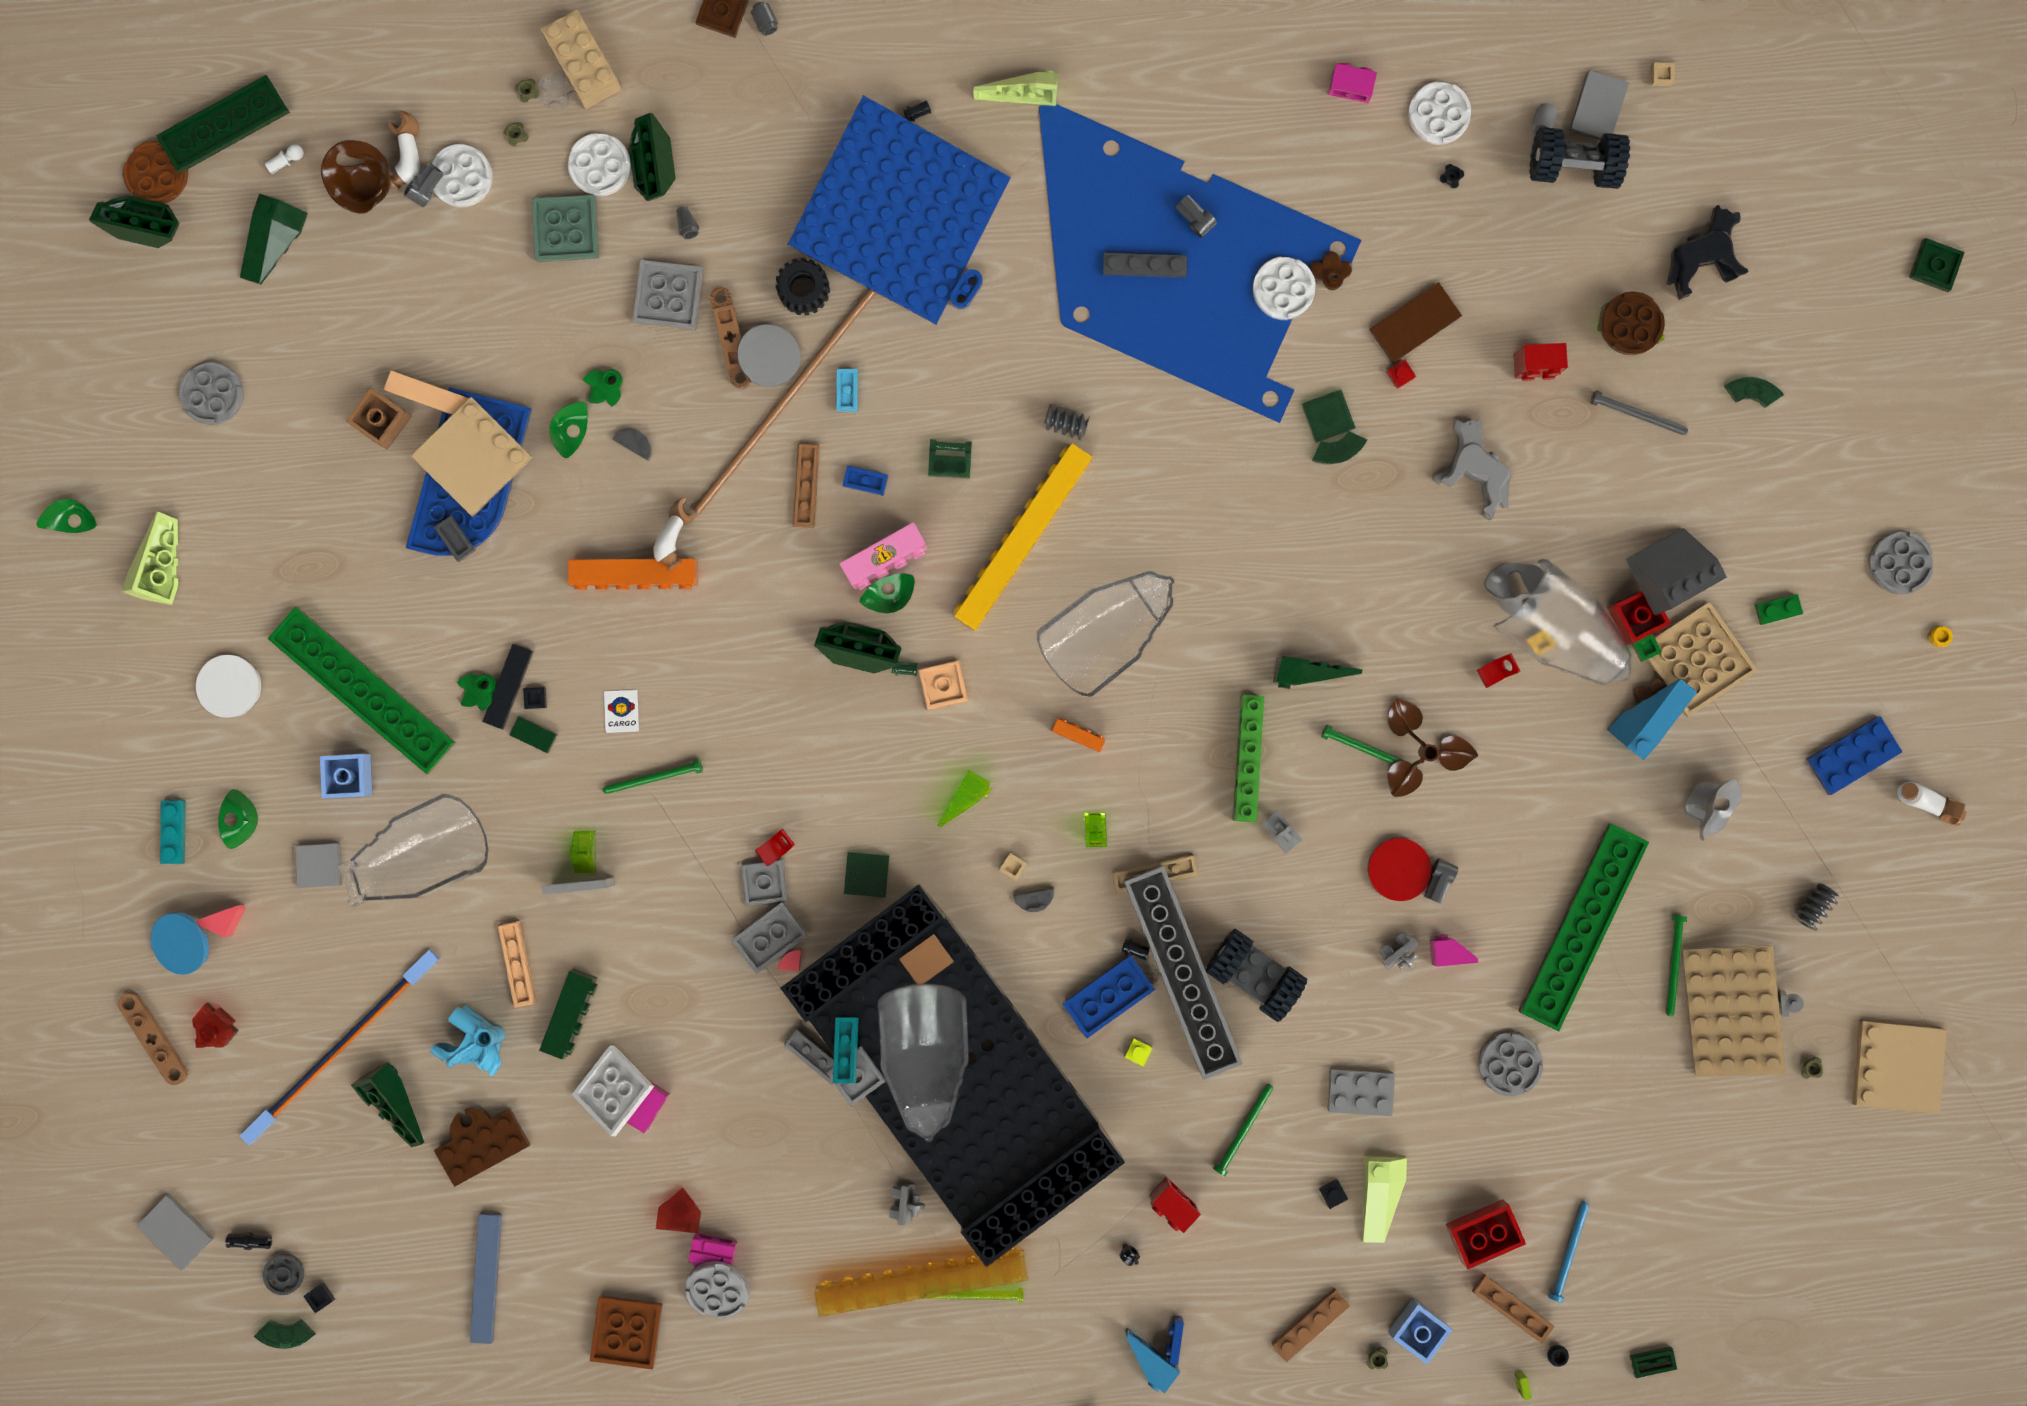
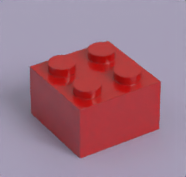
(1540, 361)
(1636, 618)
(1174, 1205)

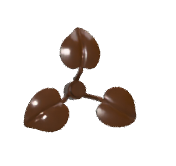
(1454, 751)

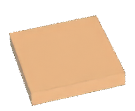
(943, 685)

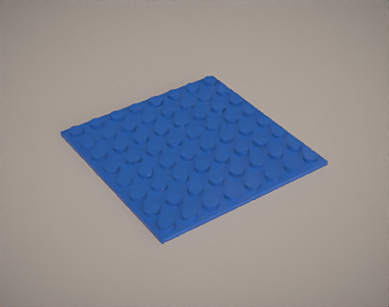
(899, 210)

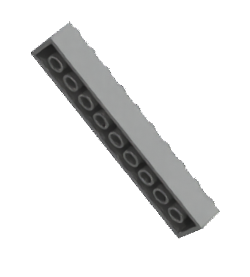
(1182, 972)

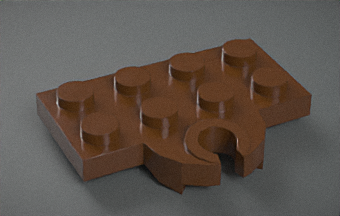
(480, 1143)

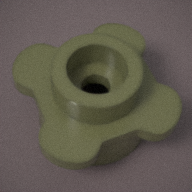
(523, 86)
(516, 128)
(1817, 1070)
(1378, 1364)

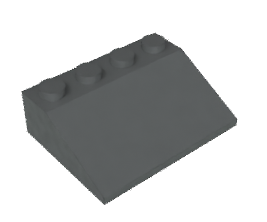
(1674, 570)

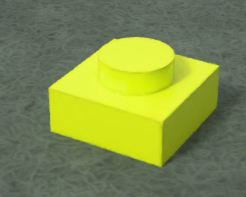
(1138, 1052)

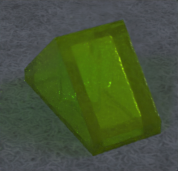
(1095, 830)
(583, 851)

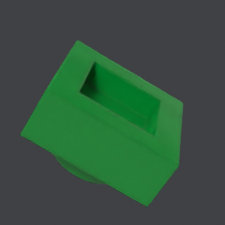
(1646, 648)

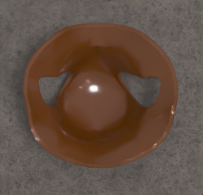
(356, 185)

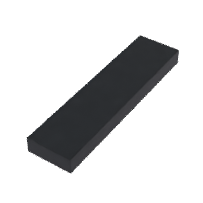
(508, 686)

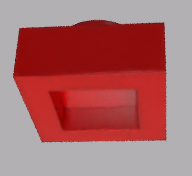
(1401, 374)

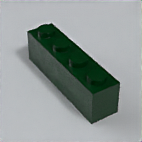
(568, 1014)

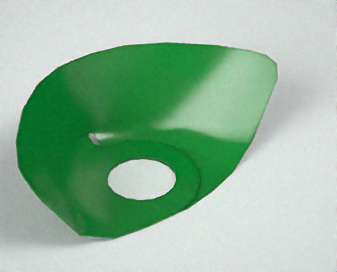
(569, 415)
(57, 514)
(880, 602)
(243, 808)

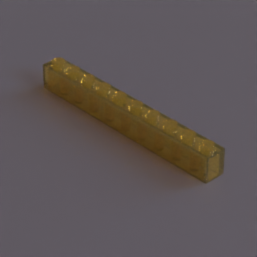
(918, 1283)

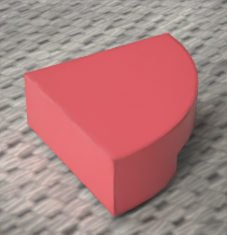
(791, 961)

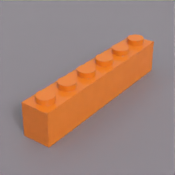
(631, 572)

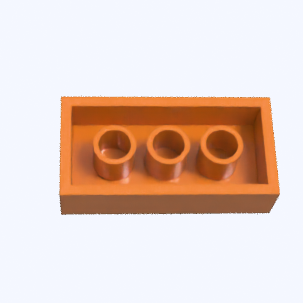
(1077, 735)

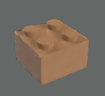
(378, 418)

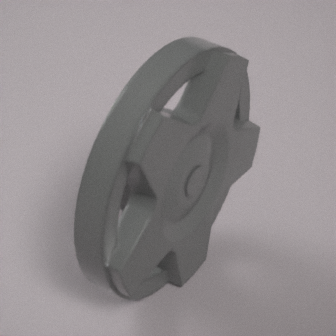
(283, 1274)

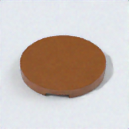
(152, 175)

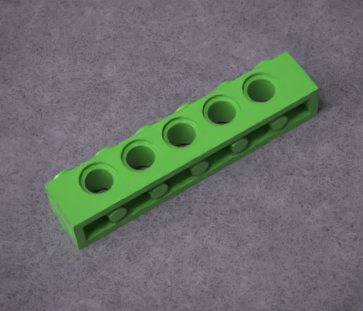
(1248, 758)

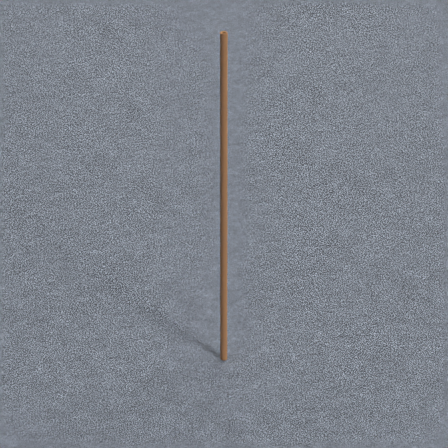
(784, 401)

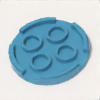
(179, 943)

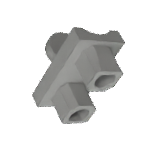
(1281, 831)
(1407, 946)
(1790, 1002)
(908, 1205)

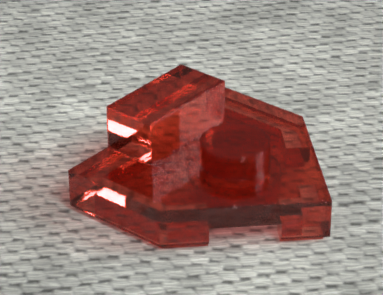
(213, 1027)
(679, 1214)

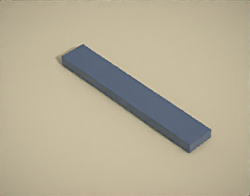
(485, 1278)

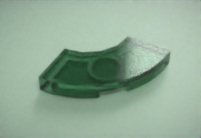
(1753, 389)
(1339, 451)
(284, 1336)

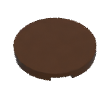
(1632, 323)

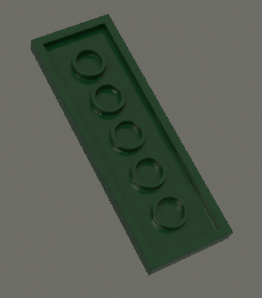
(222, 124)

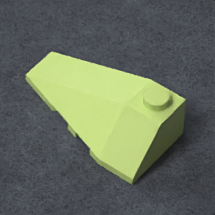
(1031, 88)
(154, 566)
(1381, 1193)

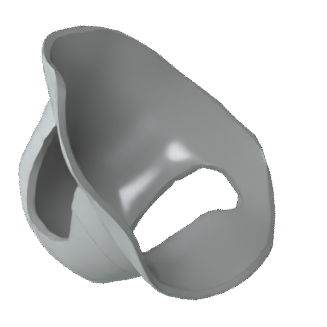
(1497, 584)
(1705, 794)

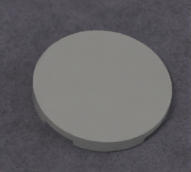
(768, 355)
(211, 393)
(1901, 562)
(1510, 1064)
(717, 1289)

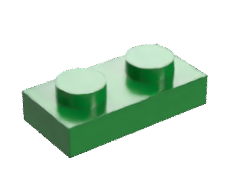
(1779, 609)

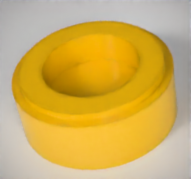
(1940, 636)

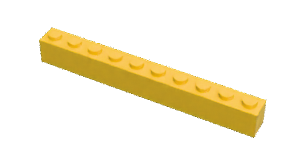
(1023, 537)

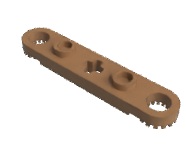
(727, 323)
(162, 1051)

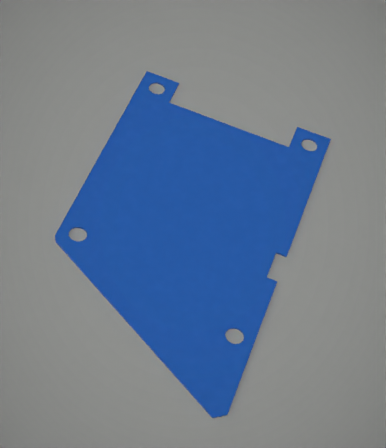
(1188, 326)

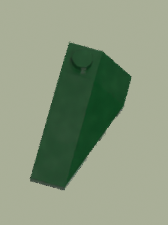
(269, 235)
(1297, 671)
(387, 1093)

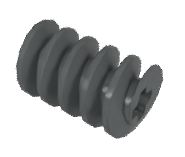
(1066, 422)
(1815, 906)

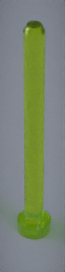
(986, 1295)

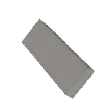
(810, 1053)

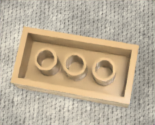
(581, 59)

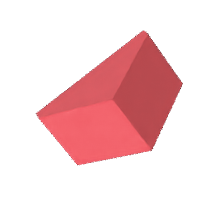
(223, 922)

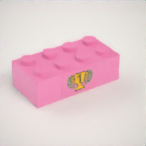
(884, 556)

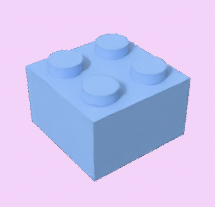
(346, 776)
(1420, 1331)

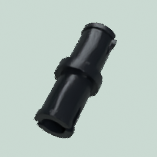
(248, 1241)

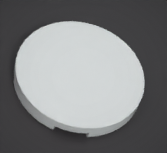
(1439, 113)
(599, 164)
(465, 176)
(1284, 288)
(228, 686)

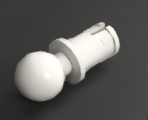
(294, 153)

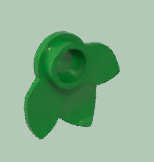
(602, 389)
(475, 691)

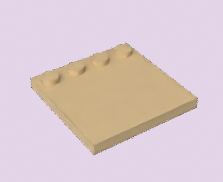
(471, 456)
(1703, 656)
(1899, 1067)

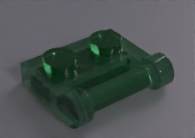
(949, 466)

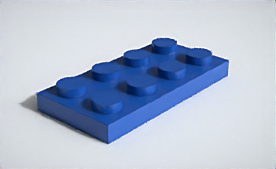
(1854, 755)
(1108, 996)

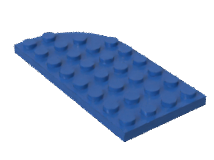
(437, 504)

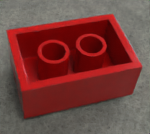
(1485, 1234)

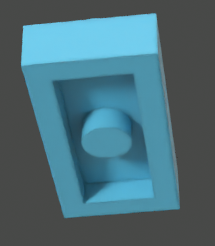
(847, 390)

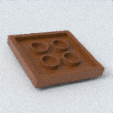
(626, 1332)

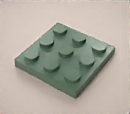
(565, 228)

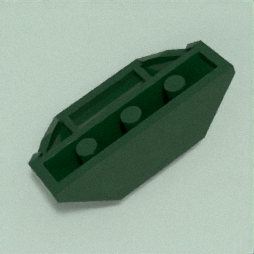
(651, 158)
(136, 220)
(858, 647)

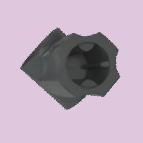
(421, 189)
(1199, 220)
(1442, 876)

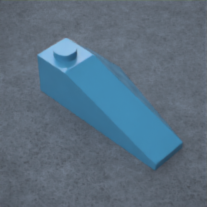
(1651, 719)

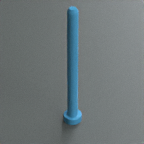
(1568, 1257)

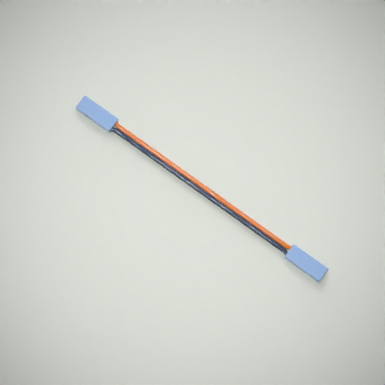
(267, 1118)

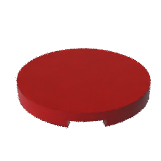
(1399, 869)

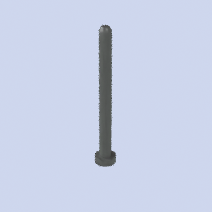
(1598, 398)

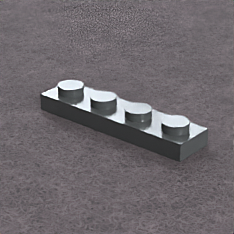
(1144, 265)

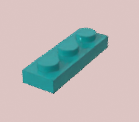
(172, 832)
(845, 1050)

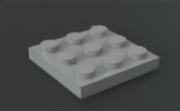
(668, 295)

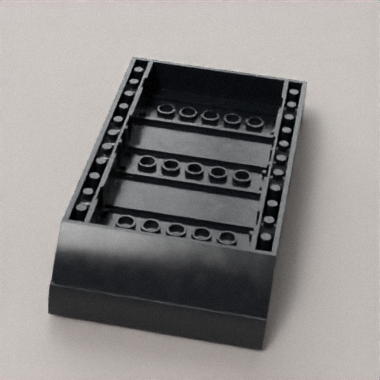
(1019, 1128)

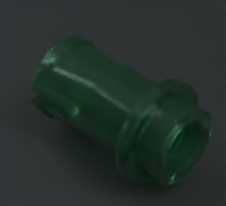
(905, 668)

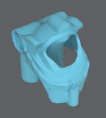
(477, 1044)

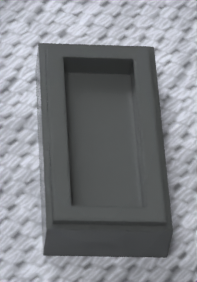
(454, 538)

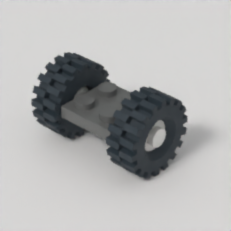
(1607, 159)
(1256, 975)

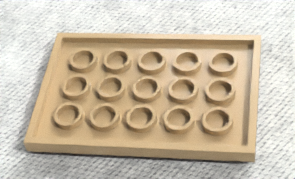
(1734, 1011)

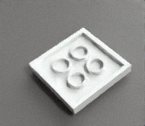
(612, 1090)

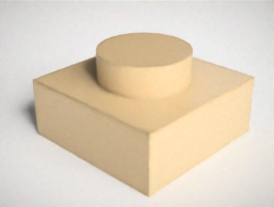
(1662, 74)
(1013, 866)

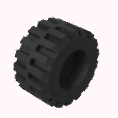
(793, 272)

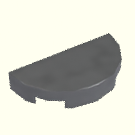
(635, 442)
(1034, 900)

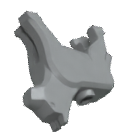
(1478, 466)

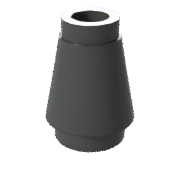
(687, 225)

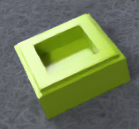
(1523, 1385)

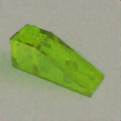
(968, 794)

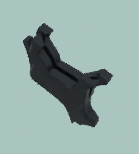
(1710, 249)

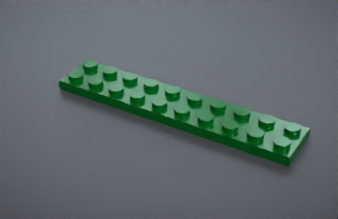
(361, 690)
(1584, 927)

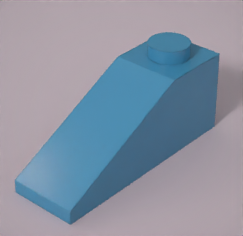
(1153, 1363)

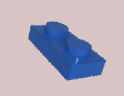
(865, 480)
(1175, 1330)

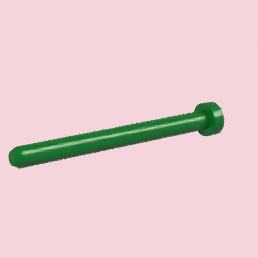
(1328, 732)
(695, 766)
(1674, 966)
(1221, 1168)

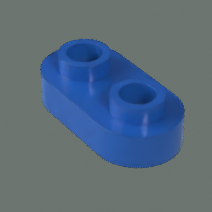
(965, 289)

